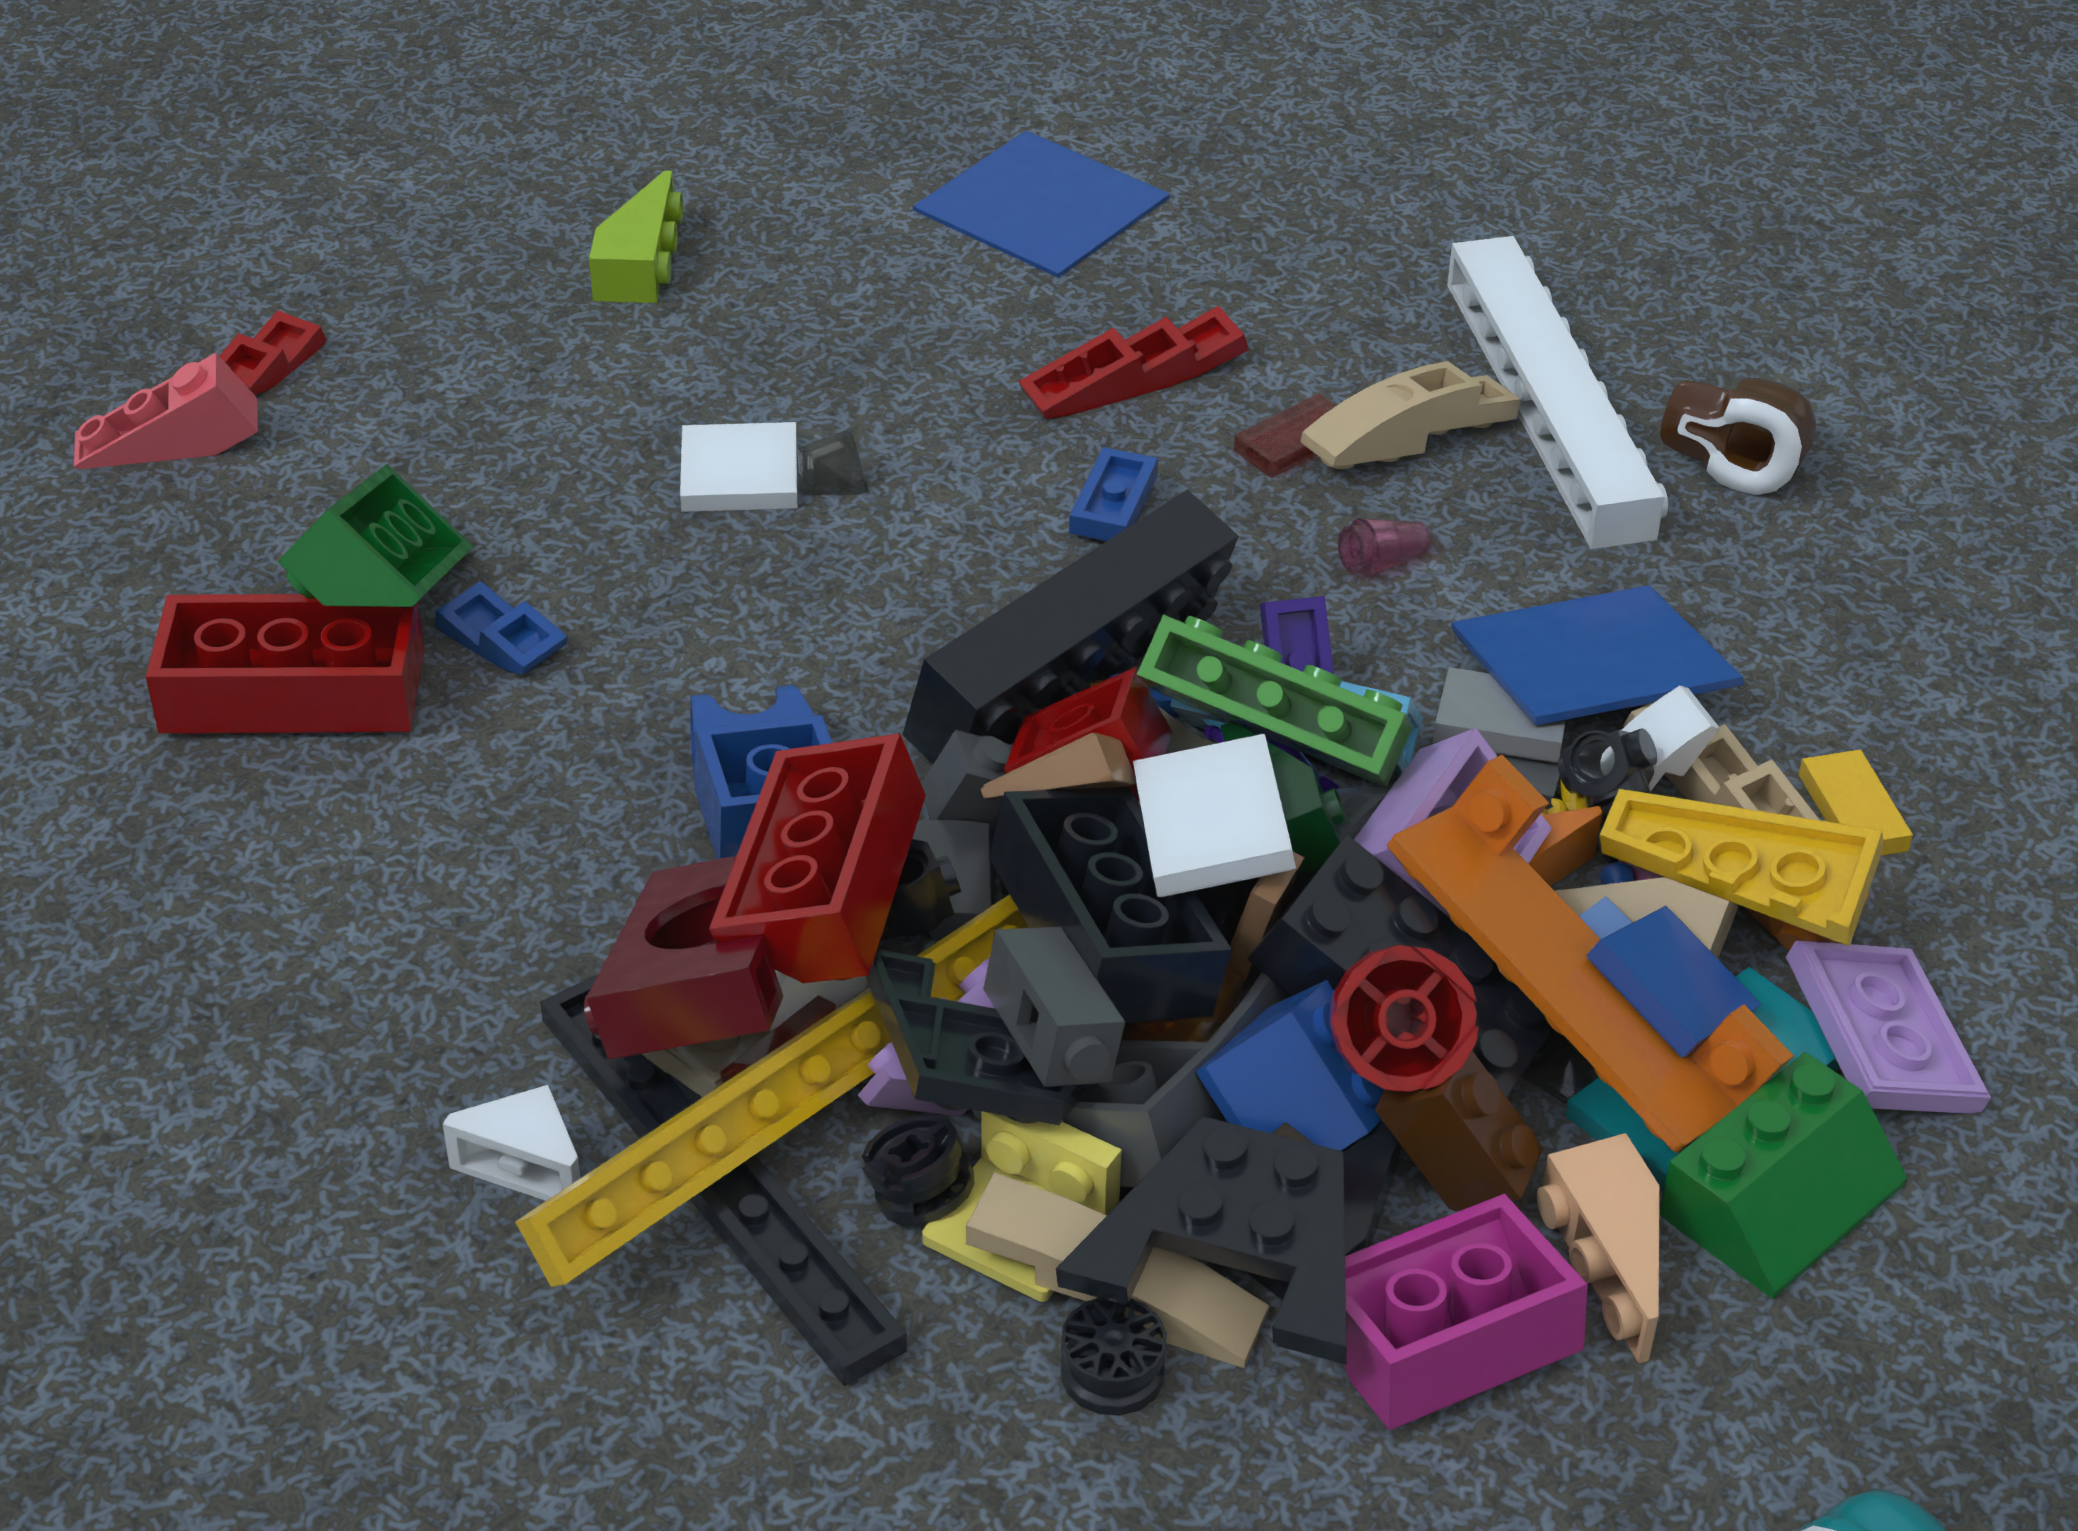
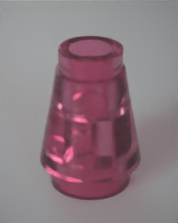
(1381, 544)

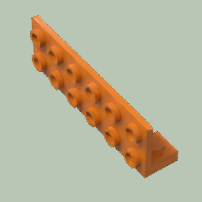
(1542, 947)

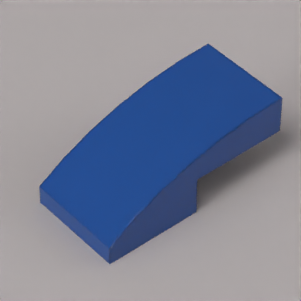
(496, 631)

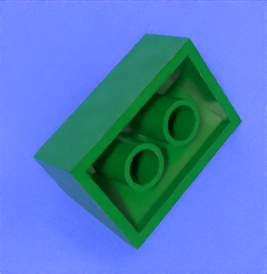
(1783, 1176)

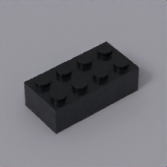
(1087, 868)
(1363, 906)

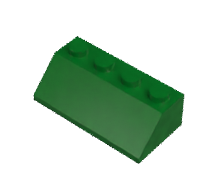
(375, 547)

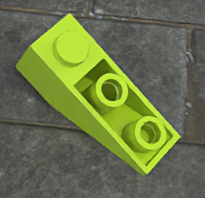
(636, 243)

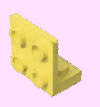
(1040, 1155)

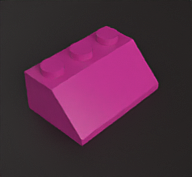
(1457, 1310)

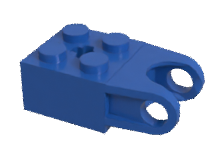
(735, 755)

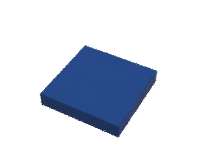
(1670, 979)

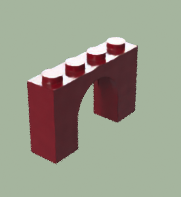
(669, 976)

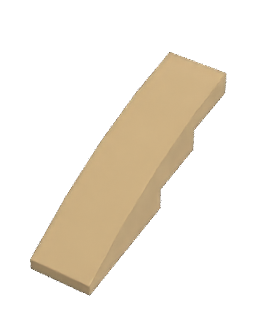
(1731, 778)
(1192, 1300)

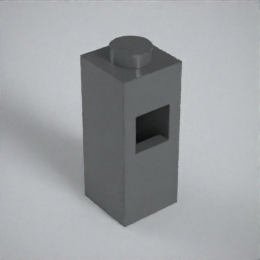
(1053, 1006)

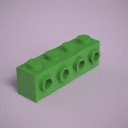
(1276, 700)

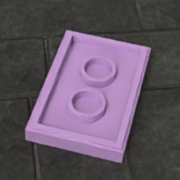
(1887, 1027)

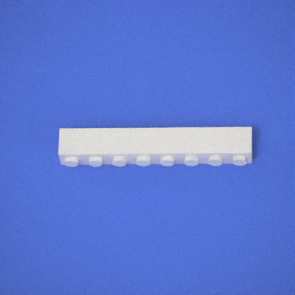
(1561, 400)

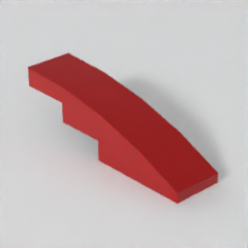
(1146, 362)

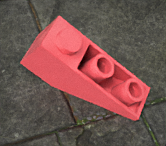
(184, 417)

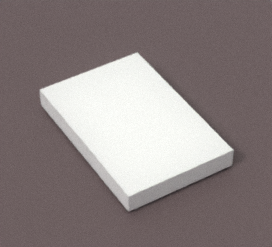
(1213, 816)

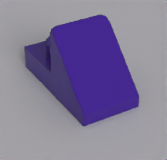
(1298, 632)

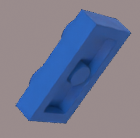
(1113, 494)

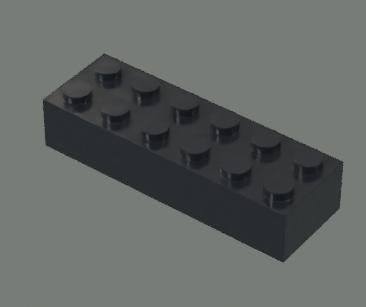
(1073, 627)

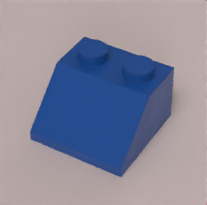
(1291, 1073)

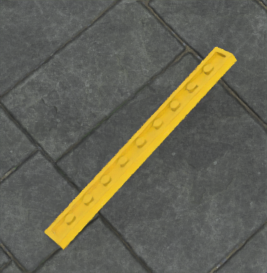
(736, 1118)

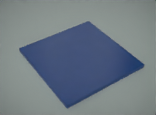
(1041, 203)
(1594, 654)

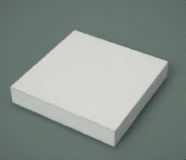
(738, 467)

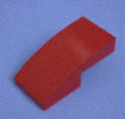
(273, 352)

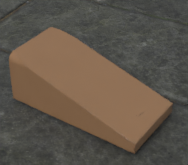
(1083, 764)

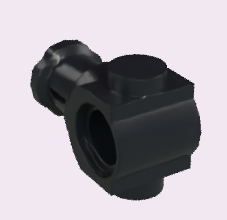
(1631, 771)
(922, 893)

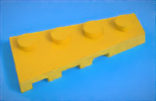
(1766, 861)

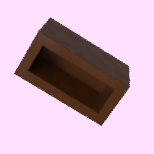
(1464, 1137)

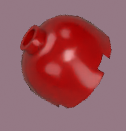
(1404, 1018)

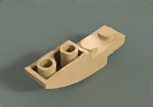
(1400, 412)

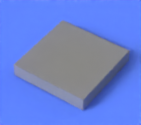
(1479, 702)

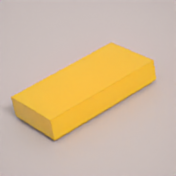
(1852, 795)

